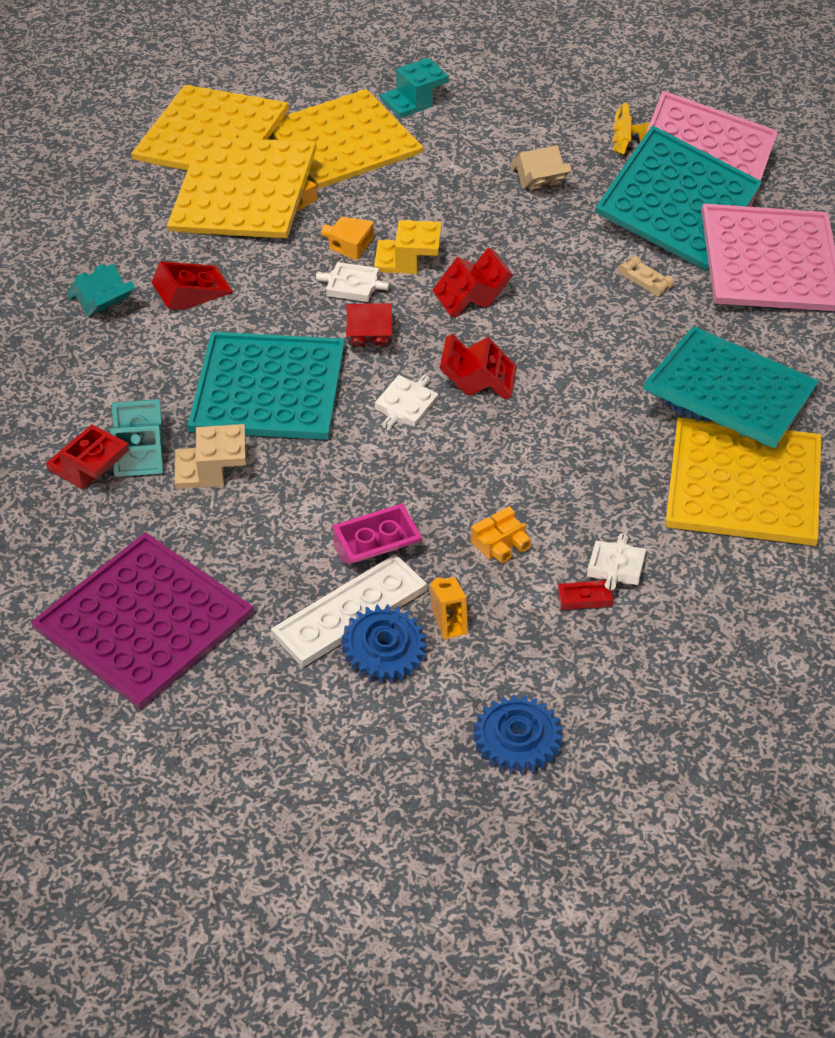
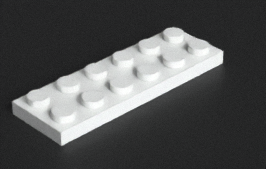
(322, 624)

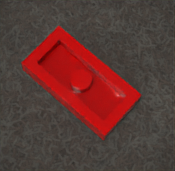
(584, 595)

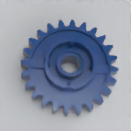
(404, 641)
(499, 740)

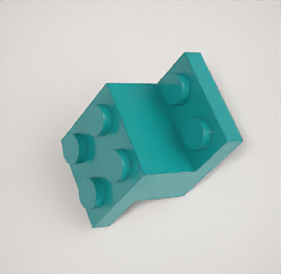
(414, 87)
(99, 289)
(141, 427)

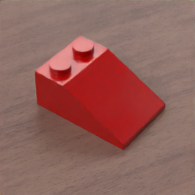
(189, 284)

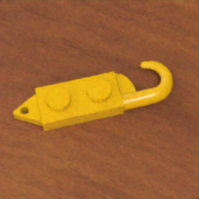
(622, 129)

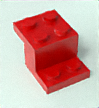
(472, 282)
(369, 324)
(478, 366)
(87, 456)

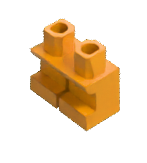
(500, 533)

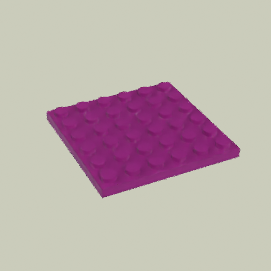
(142, 619)

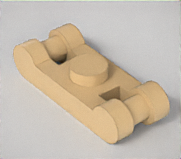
(645, 276)

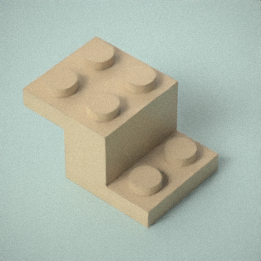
(540, 168)
(214, 450)

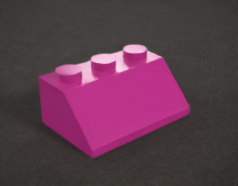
(374, 534)

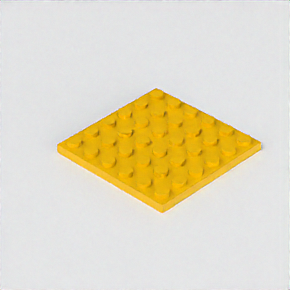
(206, 113)
(350, 136)
(242, 187)
(743, 487)

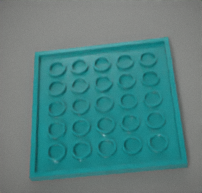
(664, 190)
(269, 384)
(732, 386)

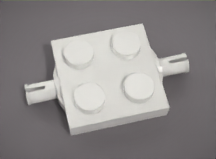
(352, 282)
(406, 401)
(616, 562)

